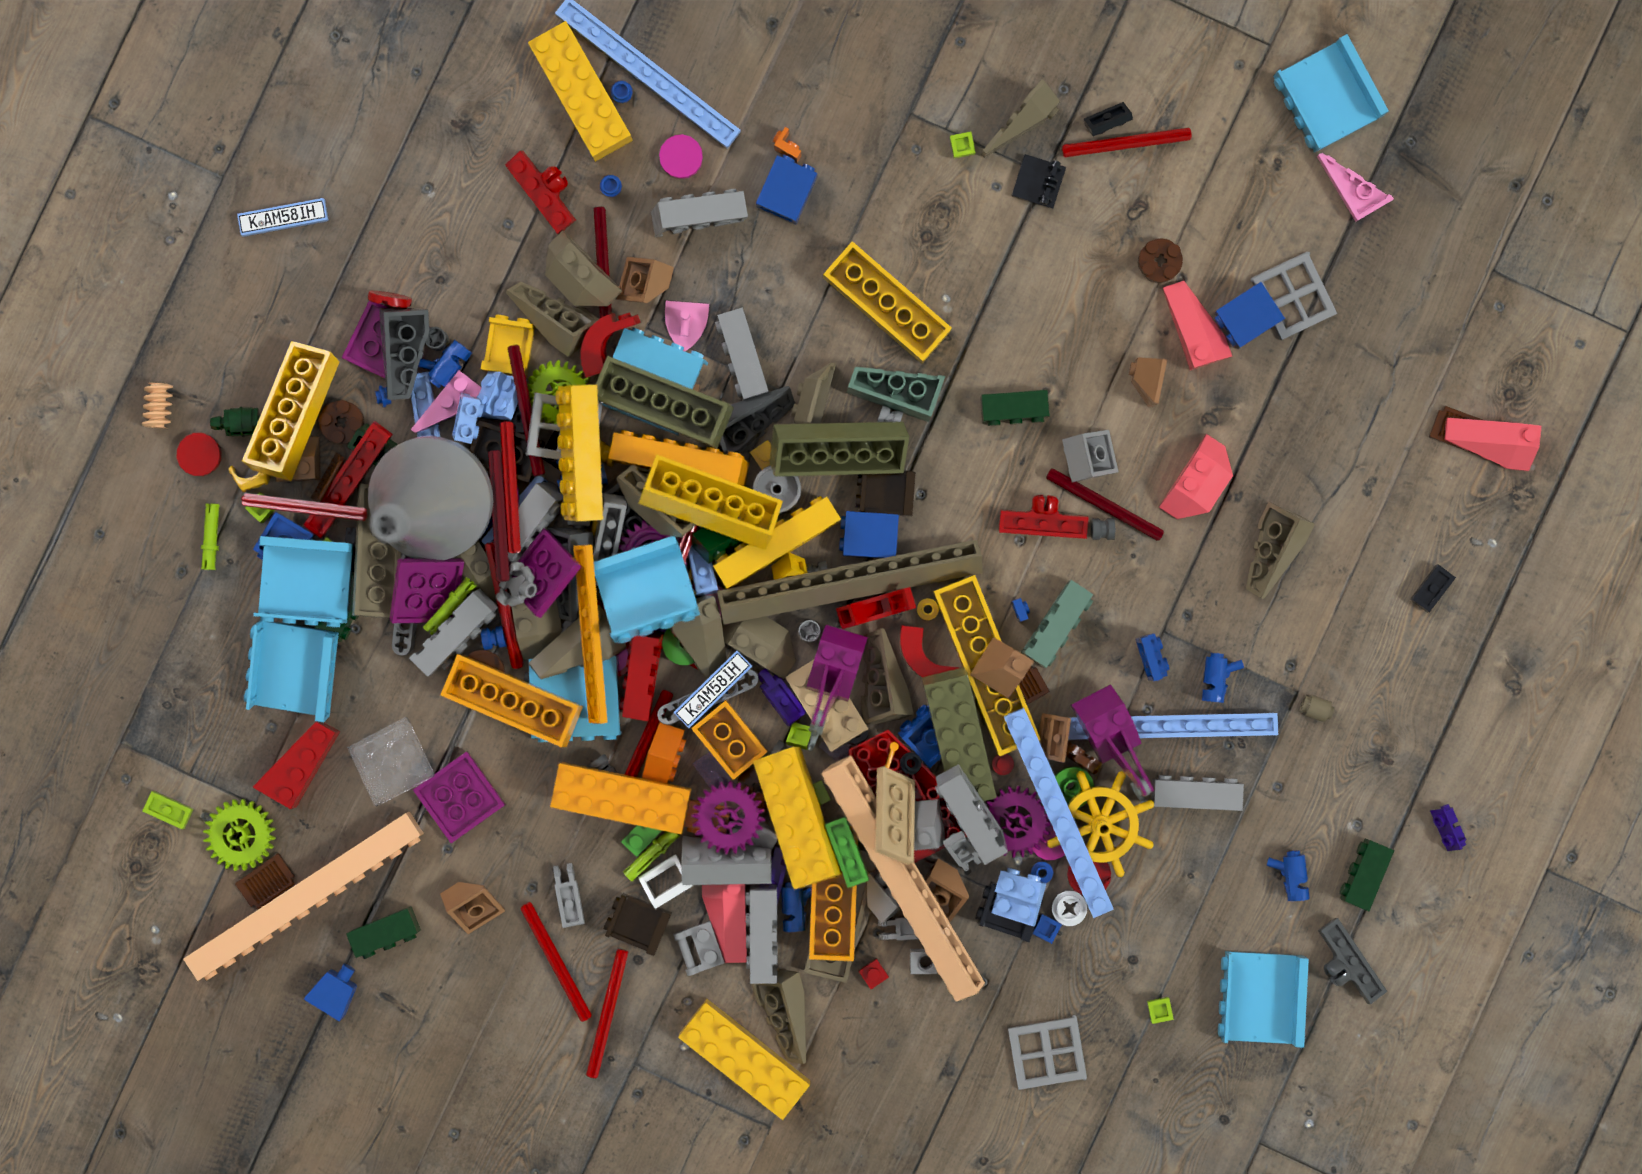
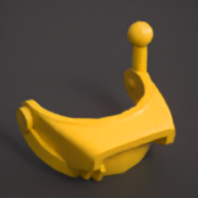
(248, 483)

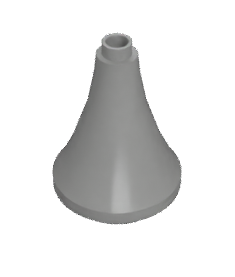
(430, 498)

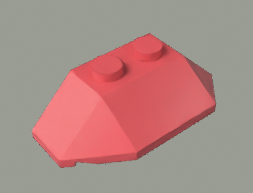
(1200, 481)

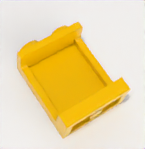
(501, 336)

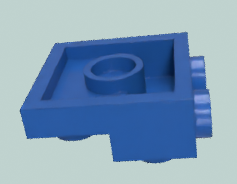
(282, 528)
(1149, 649)
(921, 736)

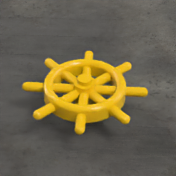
(1102, 824)

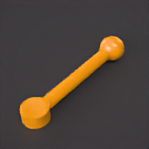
(893, 746)

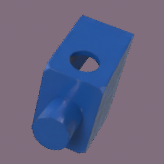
(334, 992)

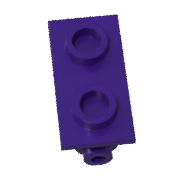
(1452, 837)

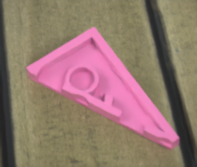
(1357, 194)
(447, 402)

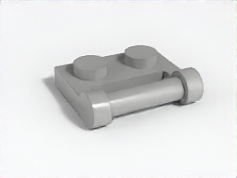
(706, 946)

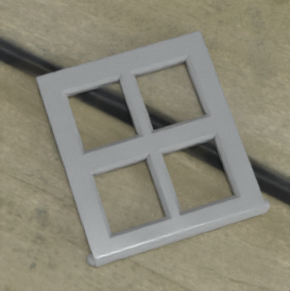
(1294, 295)
(535, 424)
(1047, 1053)

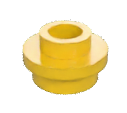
(920, 609)

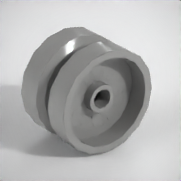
(790, 488)

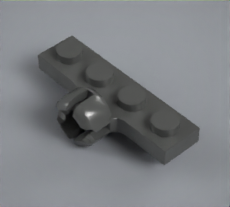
(1349, 963)

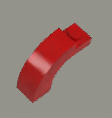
(595, 341)
(876, 608)
(913, 653)

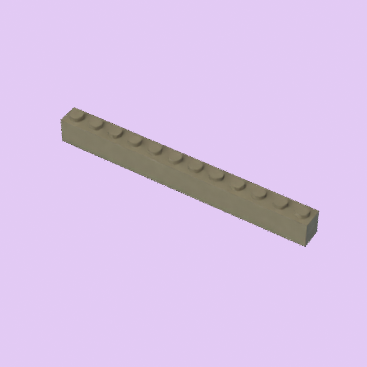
(850, 582)

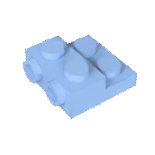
(498, 396)
(465, 422)
(1018, 896)

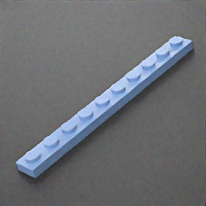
(648, 72)
(1195, 725)
(1058, 812)

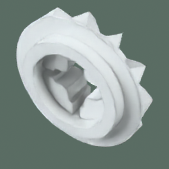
(1067, 918)

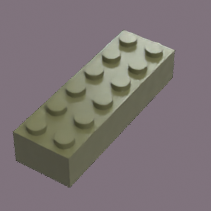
(663, 402)
(838, 448)
(958, 728)

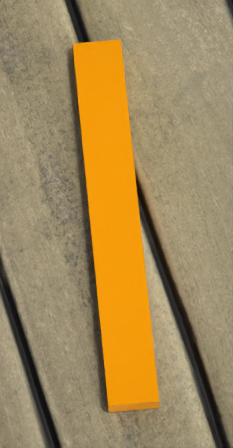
(590, 635)

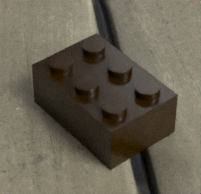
(490, 439)

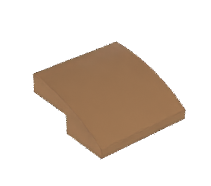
(1054, 736)

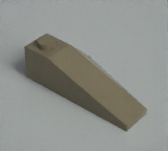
(556, 321)
(1278, 543)
(567, 649)
(786, 1012)

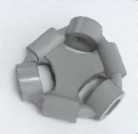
(518, 586)

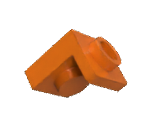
(786, 148)

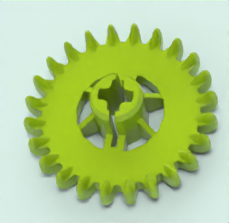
(550, 375)
(230, 815)

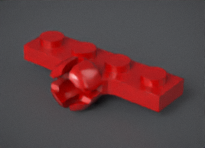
(542, 189)
(1043, 520)

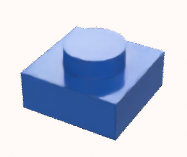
(1021, 609)
(1046, 928)

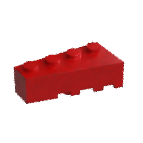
(642, 676)
(295, 770)

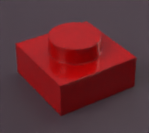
(873, 973)

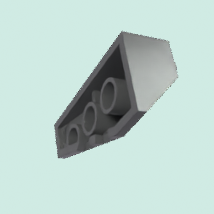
(402, 347)

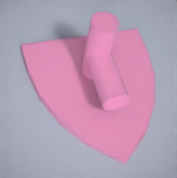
(686, 322)

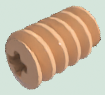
(157, 405)

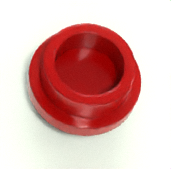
(1003, 764)

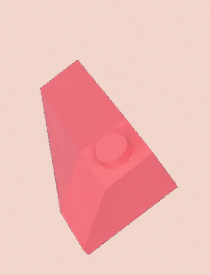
(1504, 443)

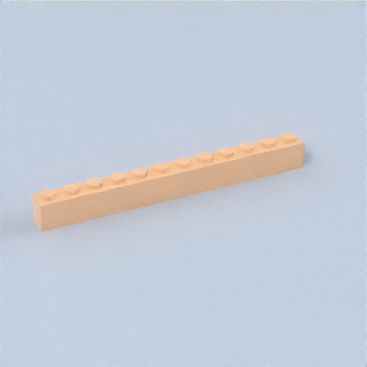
(905, 884)
(303, 896)

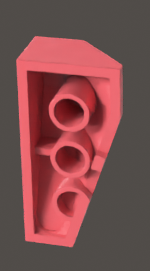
(1197, 331)
(728, 918)

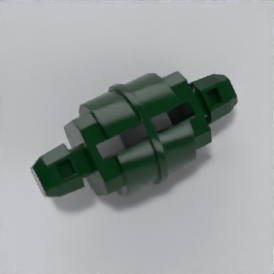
(237, 421)

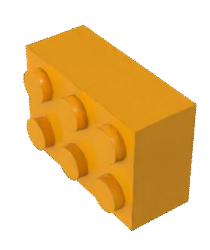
(729, 739)

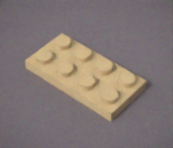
(843, 719)
(895, 815)

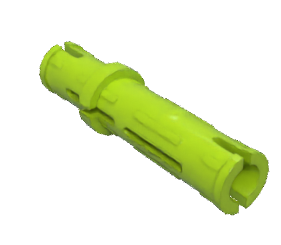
(210, 537)
(450, 605)
(647, 857)

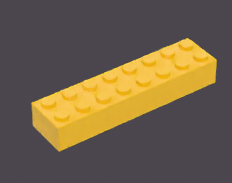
(971, 632)

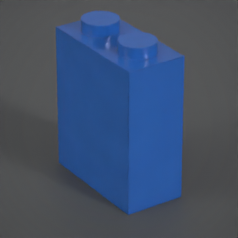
(787, 189)
(1248, 316)
(869, 534)

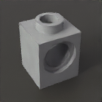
(915, 967)

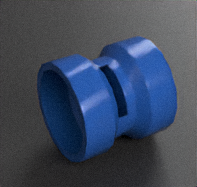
(494, 637)

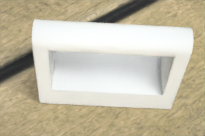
(671, 892)

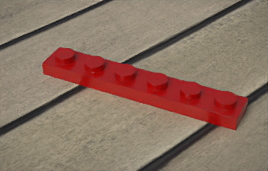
(350, 475)

